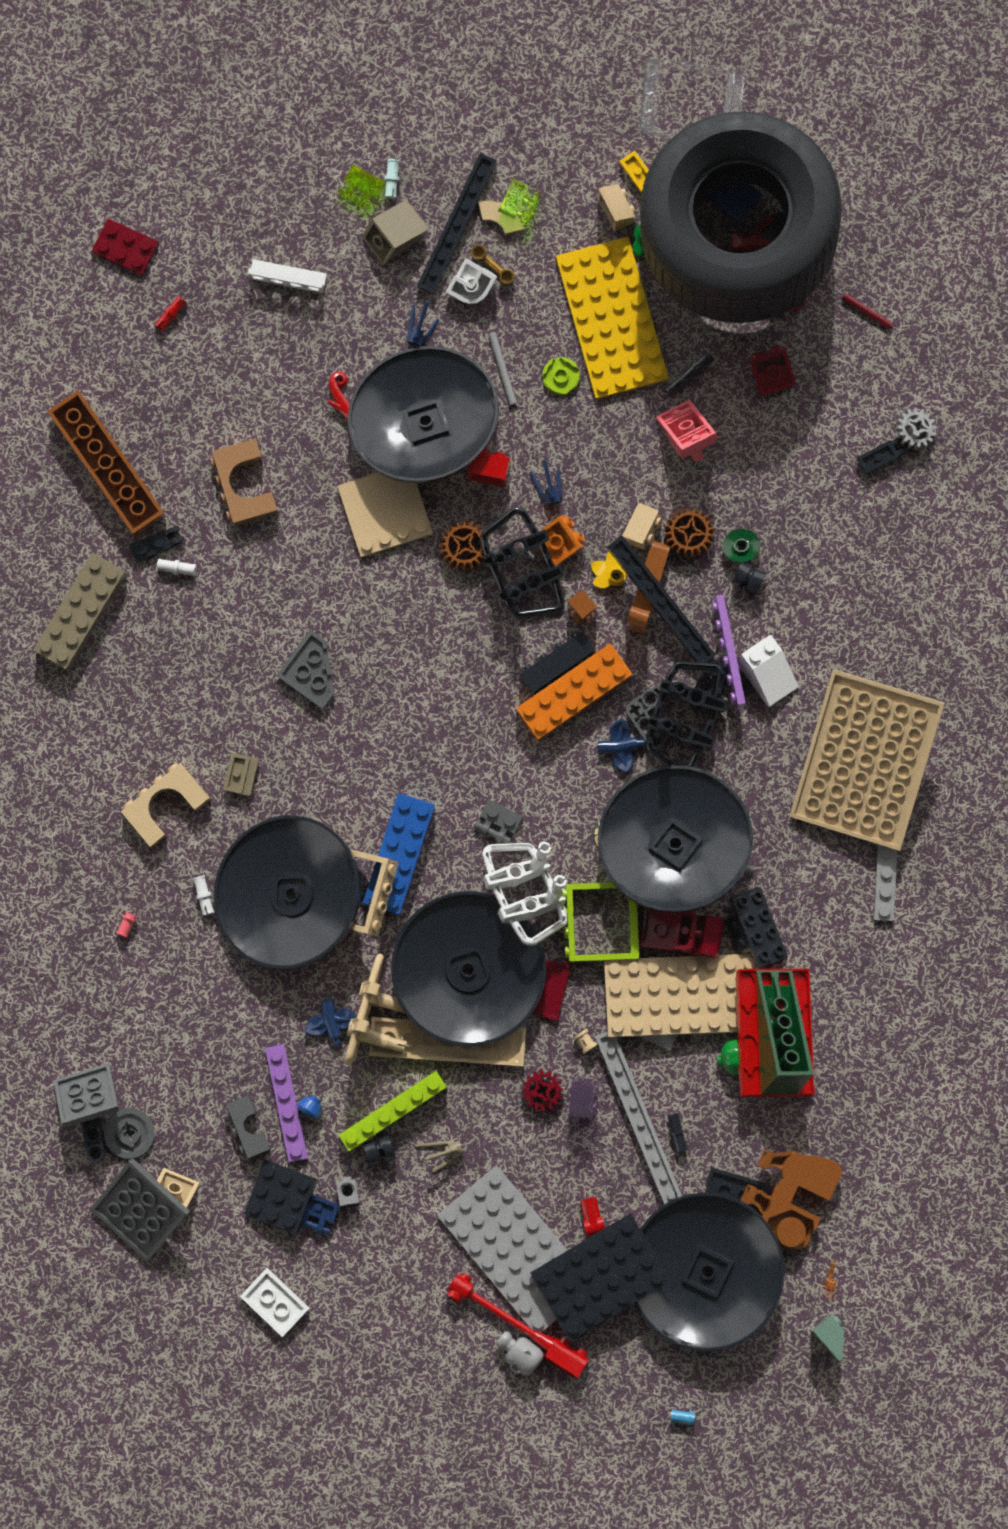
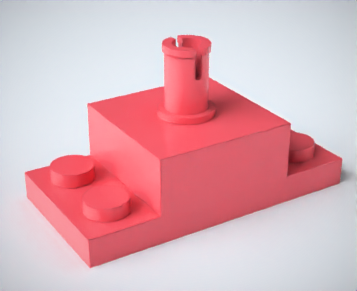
(687, 430)

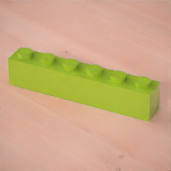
(392, 1111)

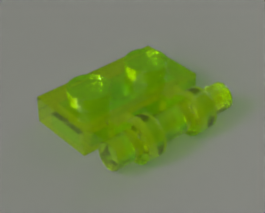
(364, 182)
(513, 200)

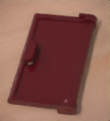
(553, 991)

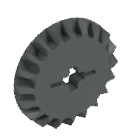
(117, 1126)

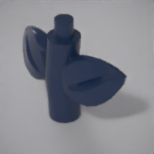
(620, 745)
(330, 1021)

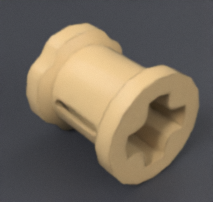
(585, 1041)

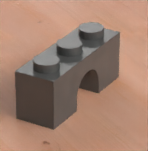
(239, 1112)

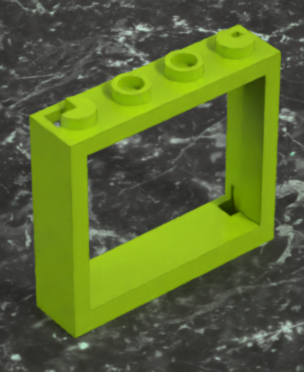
(569, 931)

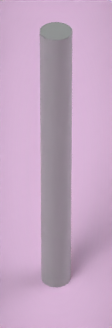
(502, 368)

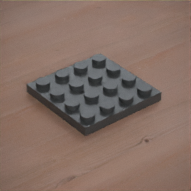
(139, 1210)

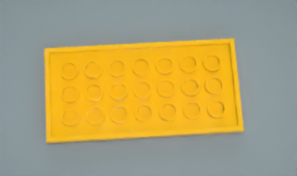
(612, 318)

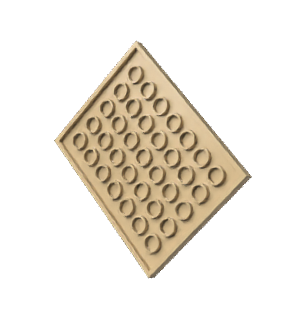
(867, 759)

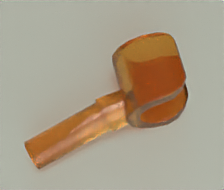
(829, 1281)

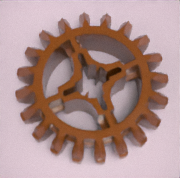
(680, 530)
(457, 540)

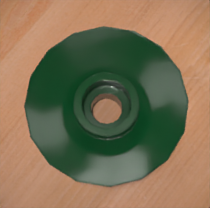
(741, 538)

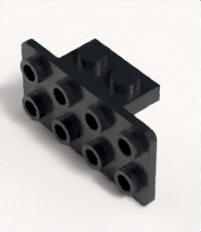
(755, 928)

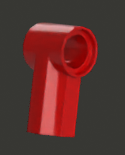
(592, 1219)

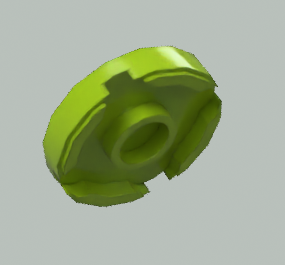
(561, 376)

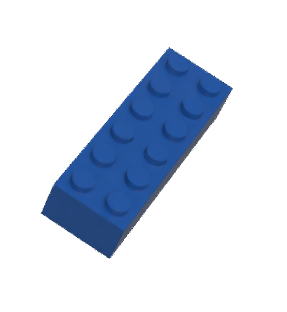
(402, 844)

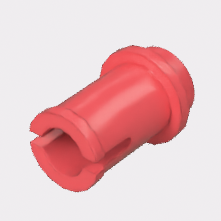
(126, 924)

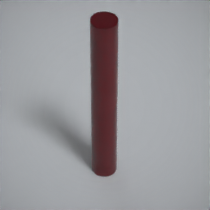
(867, 311)

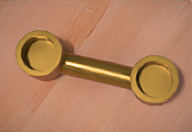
(480, 254)

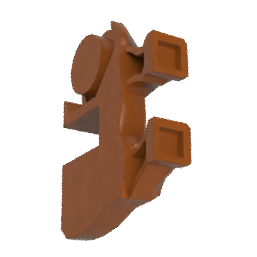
(790, 1223)

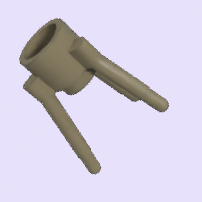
(452, 1150)

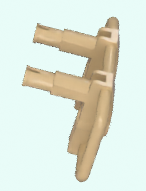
(359, 1027)

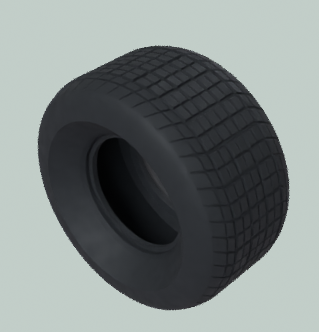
(751, 151)

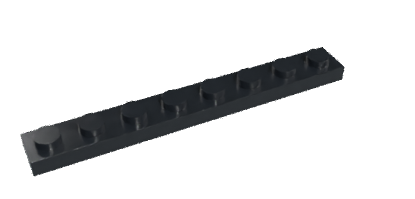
(456, 224)
(660, 600)

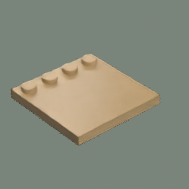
(384, 513)

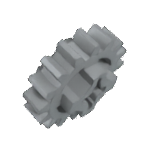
(912, 429)

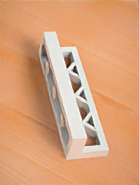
(287, 276)

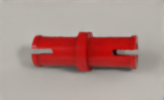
(170, 313)

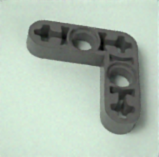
(644, 708)

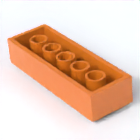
(574, 692)

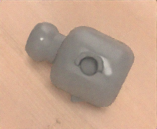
(522, 1354)

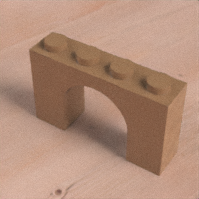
(227, 461)

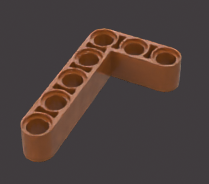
(641, 608)

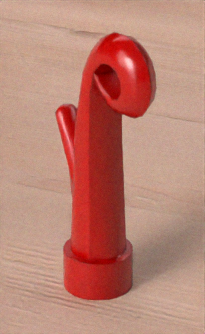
(341, 403)

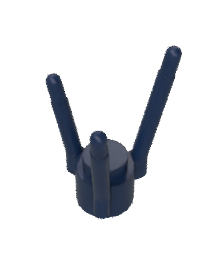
(416, 335)
(551, 495)

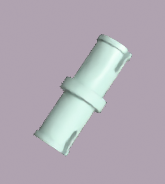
(391, 178)

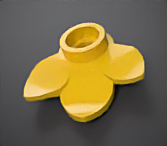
(605, 570)

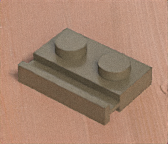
(241, 774)

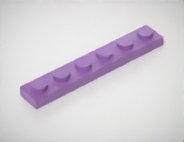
(729, 660)
(286, 1103)

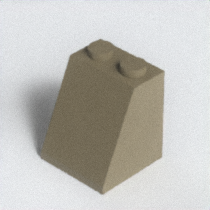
(394, 232)

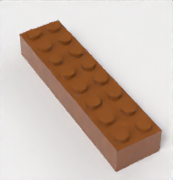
(106, 464)

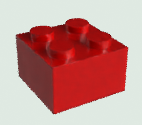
(490, 469)

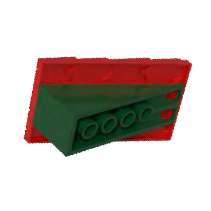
(774, 1033)

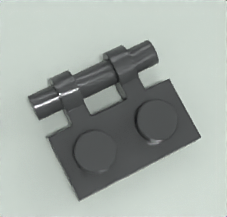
(501, 817)

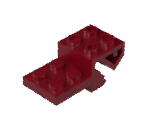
(682, 933)

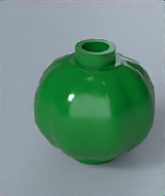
(729, 1057)

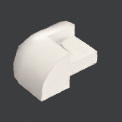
(471, 283)

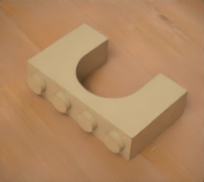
(176, 780)

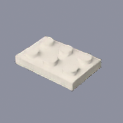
(274, 1302)

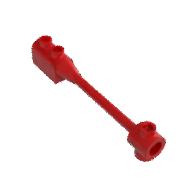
(557, 1350)

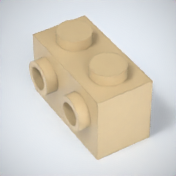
(642, 526)

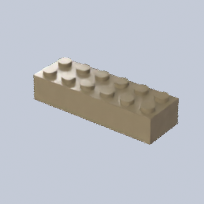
(80, 612)

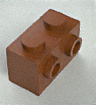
(582, 608)

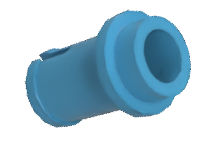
(682, 1417)

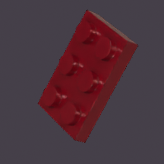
(125, 246)

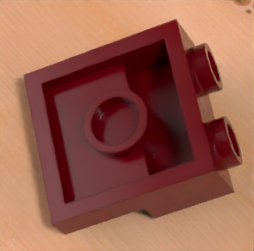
(771, 370)

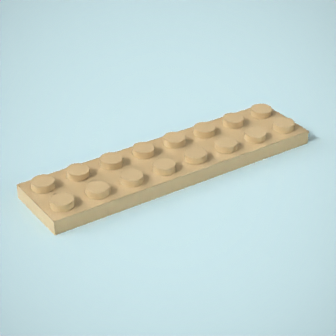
(422, 1046)

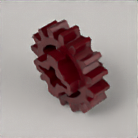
(554, 1084)

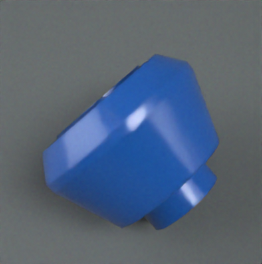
(310, 1106)

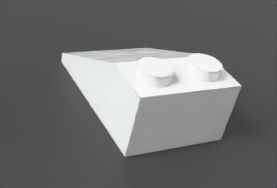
(768, 670)

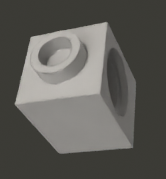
(344, 1200)

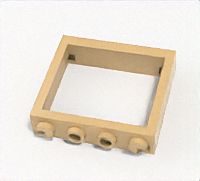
(381, 893)

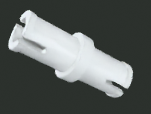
(176, 567)
(203, 895)

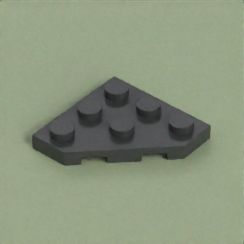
(310, 670)

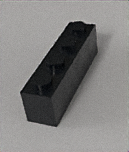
(556, 663)

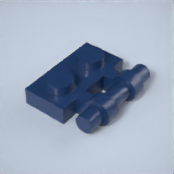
(322, 1209)

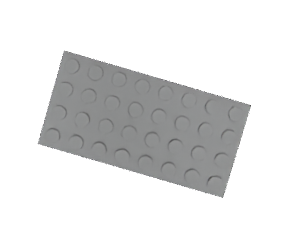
(505, 1242)

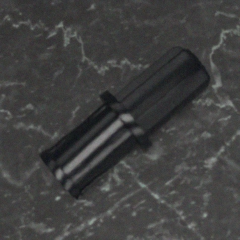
(677, 1132)

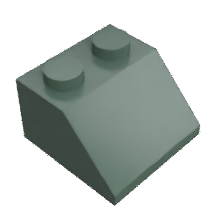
(831, 1335)

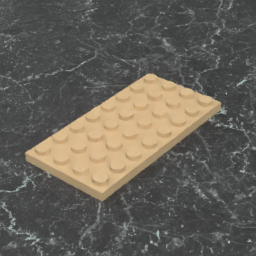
(673, 995)

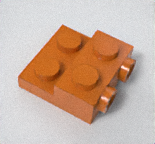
(563, 539)

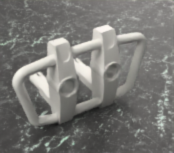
(526, 871)

